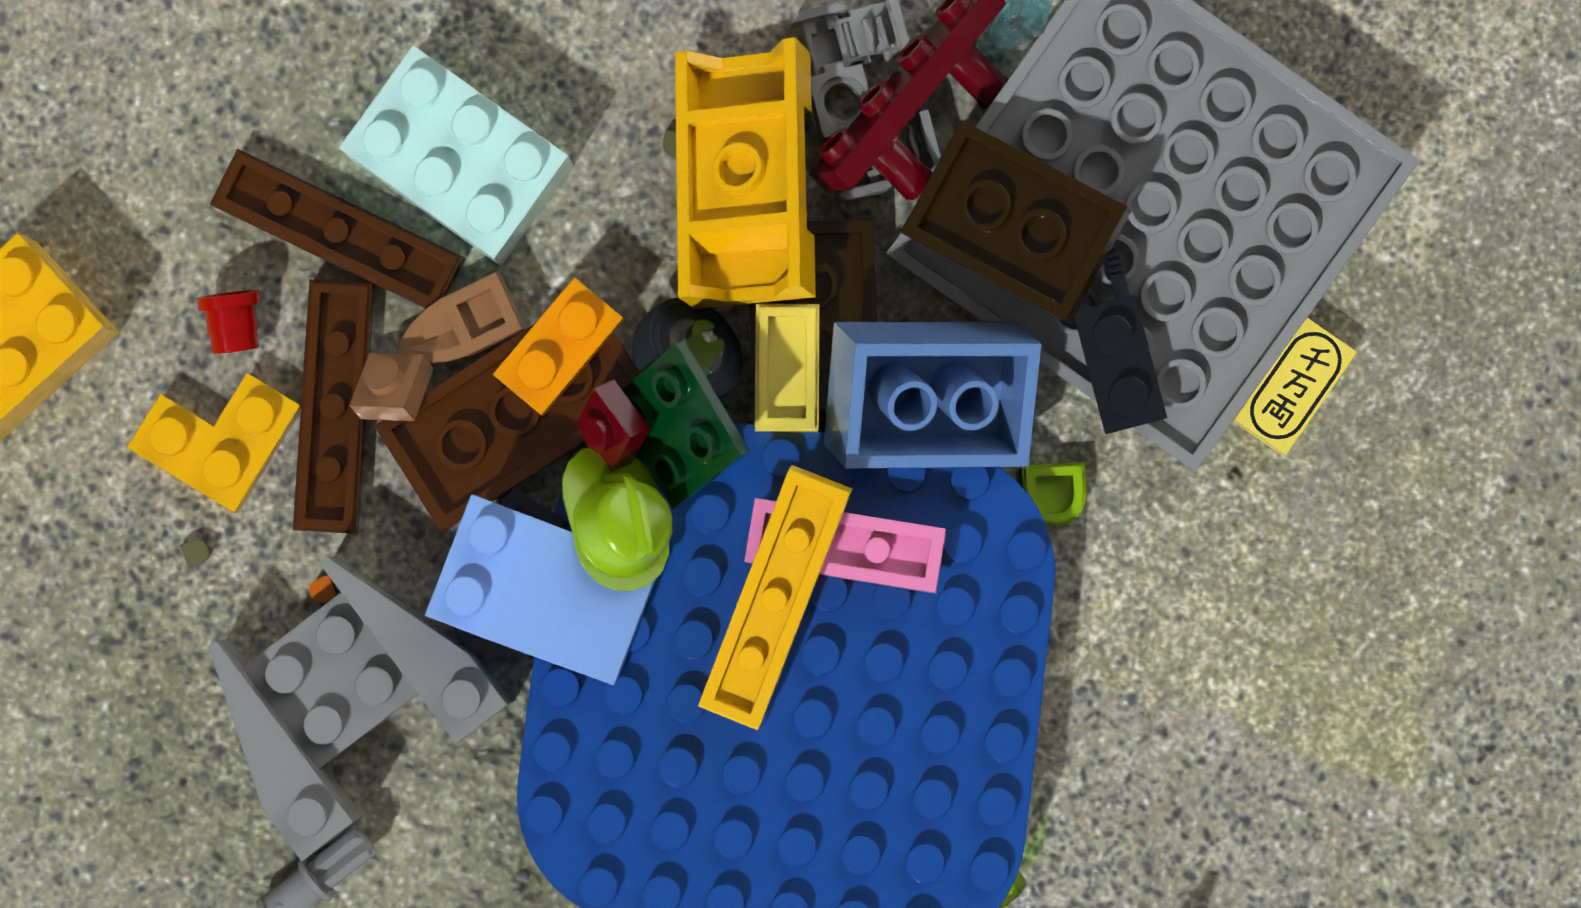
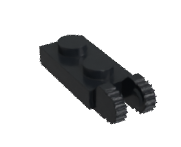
(1119, 356)

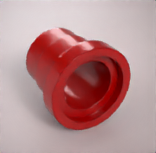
(231, 320)

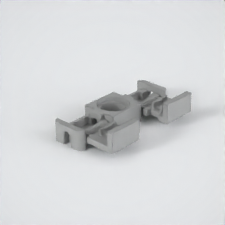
(833, 48)

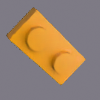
(558, 346)

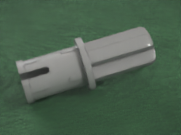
(318, 877)

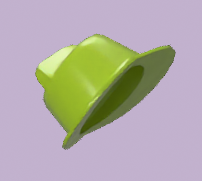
(616, 521)

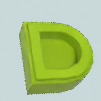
(1056, 490)

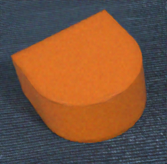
(323, 589)

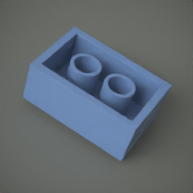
(931, 394)

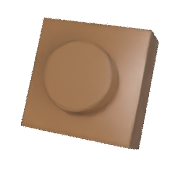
(391, 387)

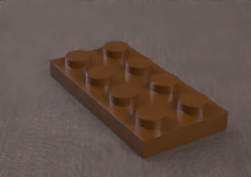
(485, 438)

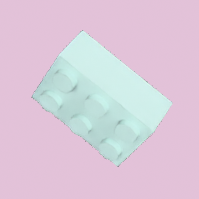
(456, 155)

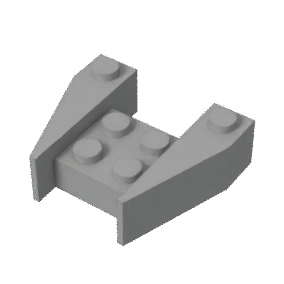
(335, 685)

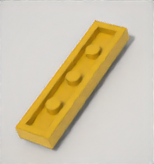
(775, 597)

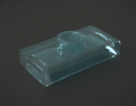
(1019, 22)

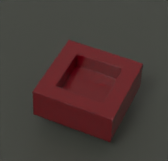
(612, 425)

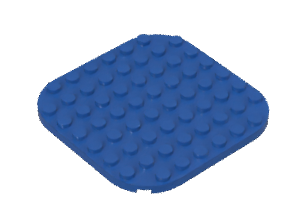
(887, 749)

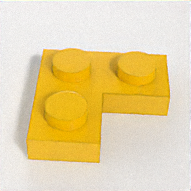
(224, 457)

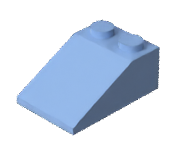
(528, 591)

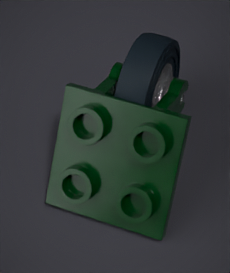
(685, 370)

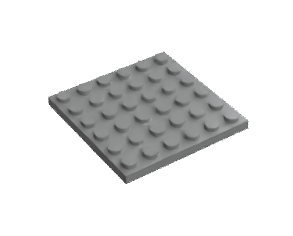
(1236, 189)

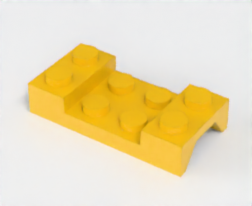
(743, 177)

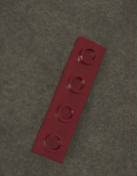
(891, 104)

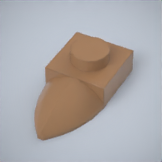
(464, 322)

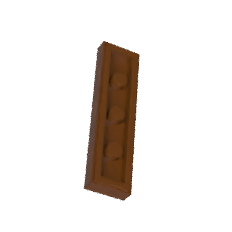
(336, 230)
(329, 429)

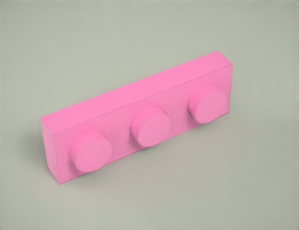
(871, 549)

